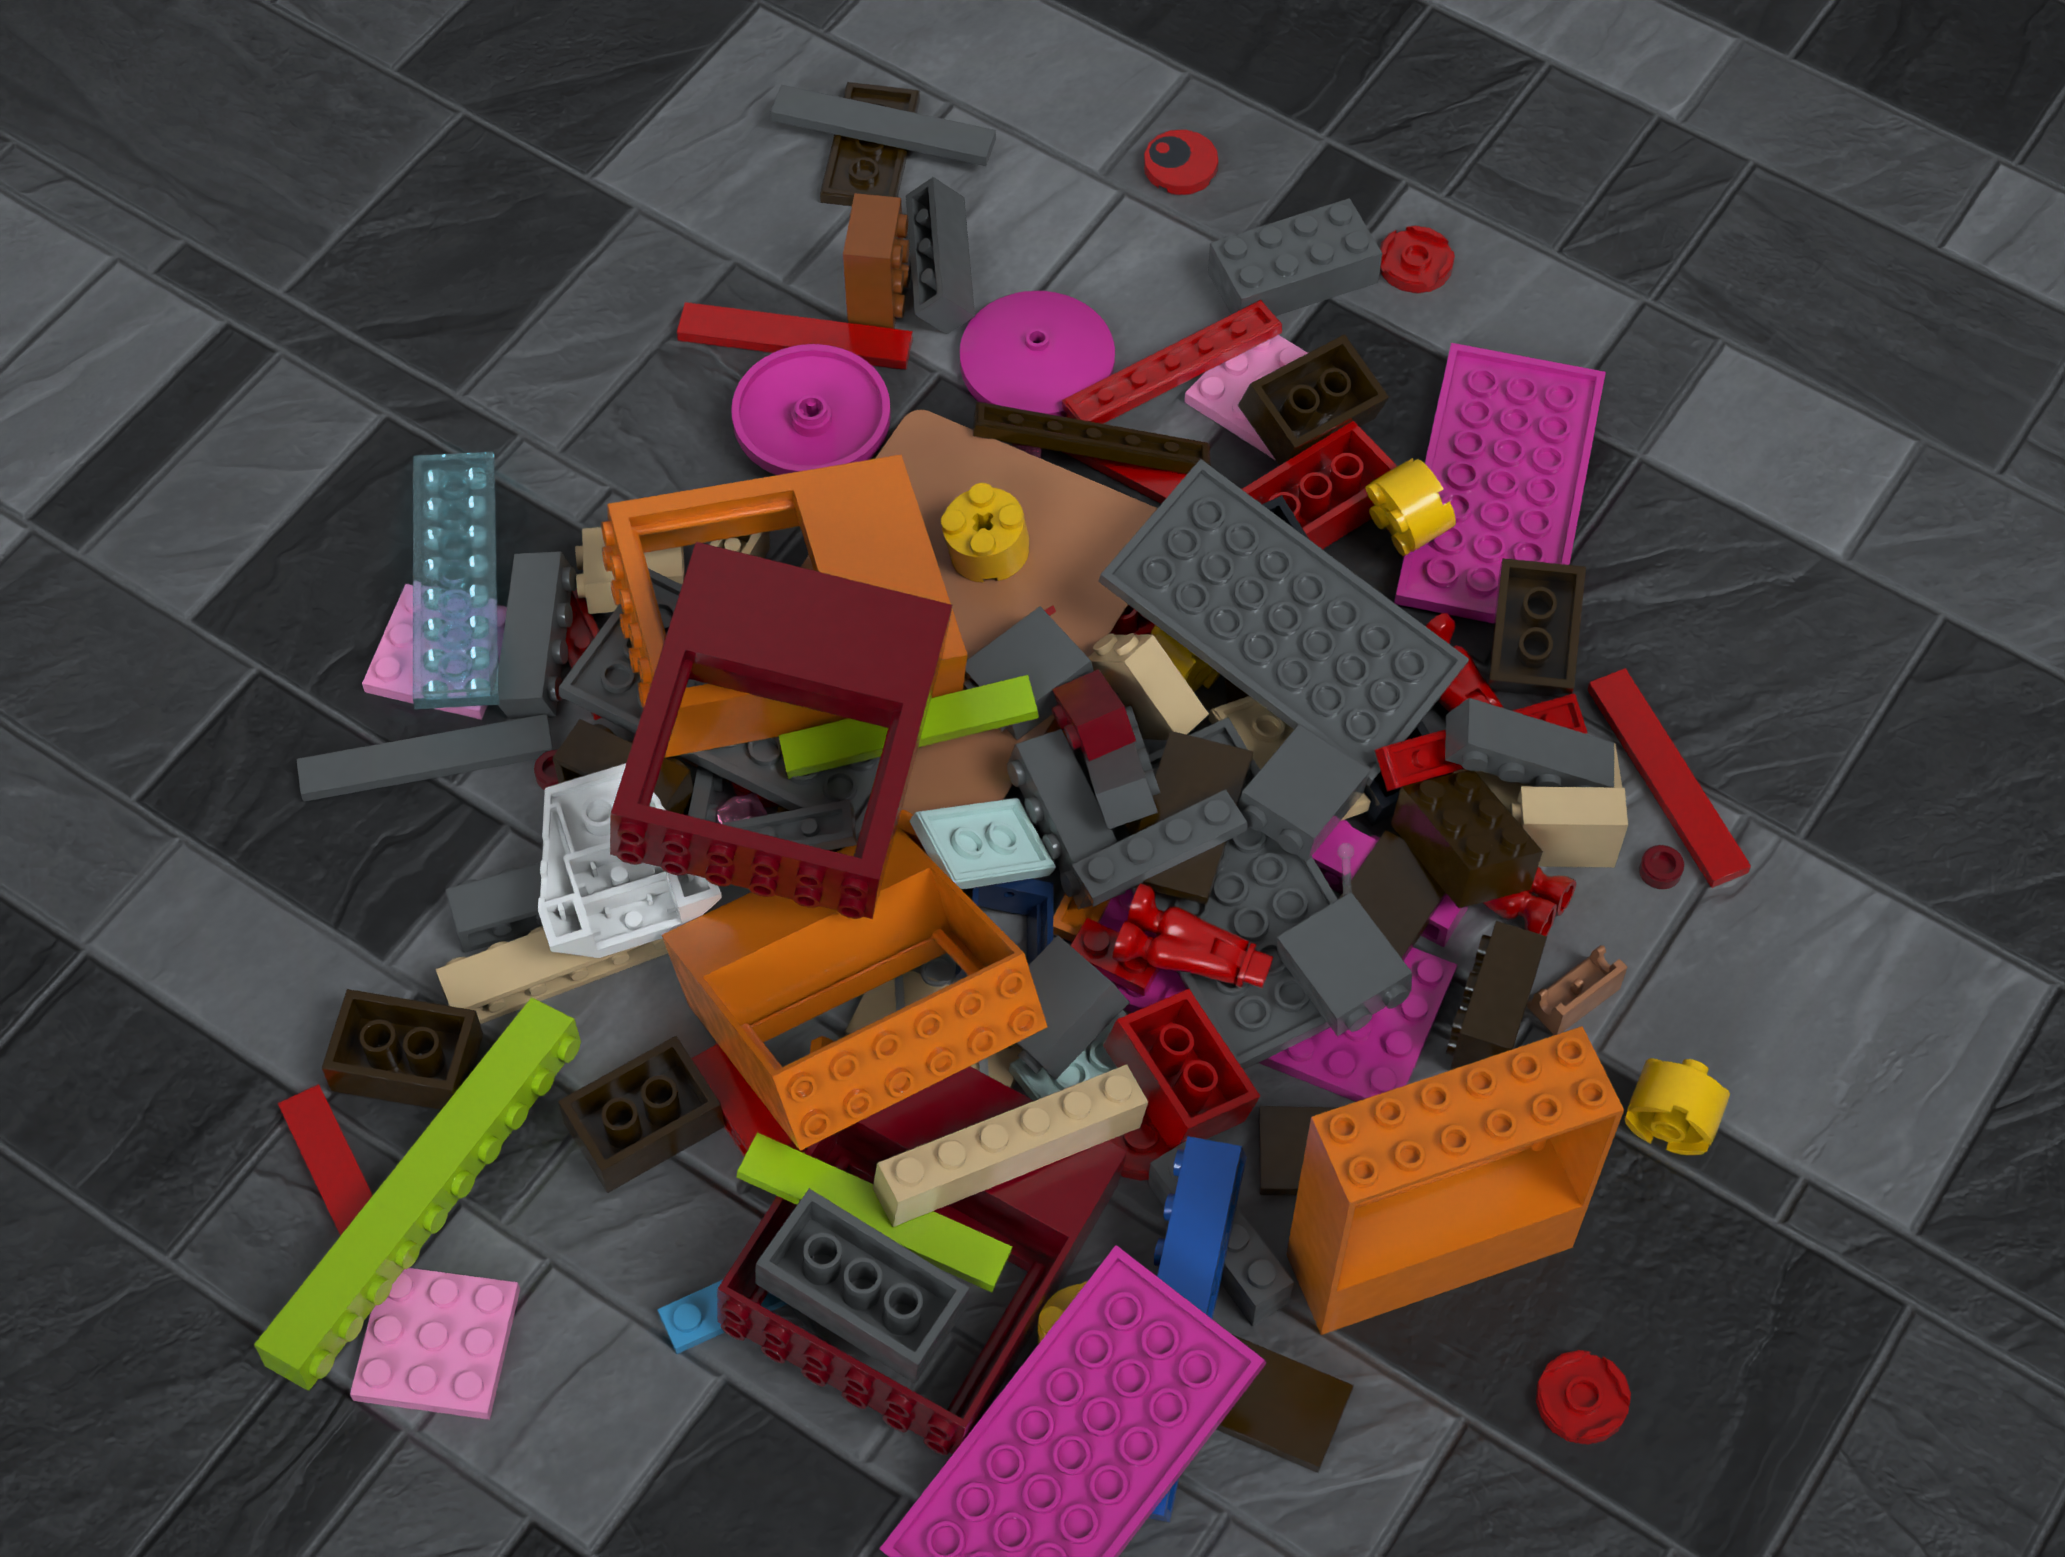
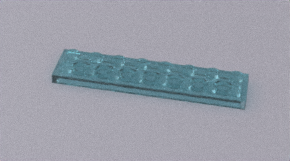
(455, 581)

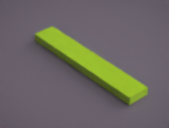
(946, 719)
(931, 1236)

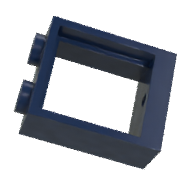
(1021, 897)

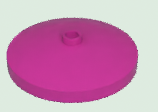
(1035, 351)
(810, 409)

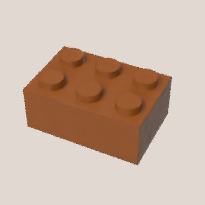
(875, 261)

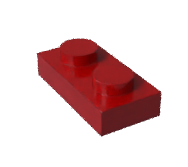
(1097, 945)

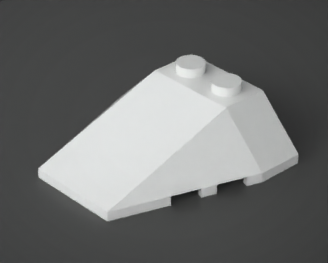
(592, 898)

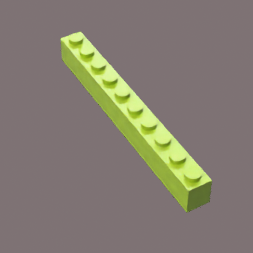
(418, 1195)

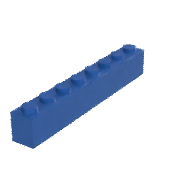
(1198, 1233)

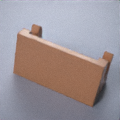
(1578, 992)

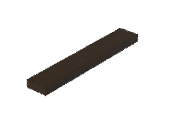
(1088, 438)

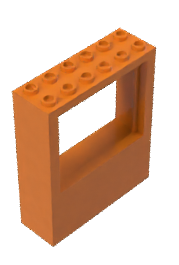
(856, 526)
(777, 964)
(1450, 1178)

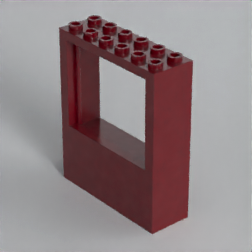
(802, 644)
(1038, 1214)

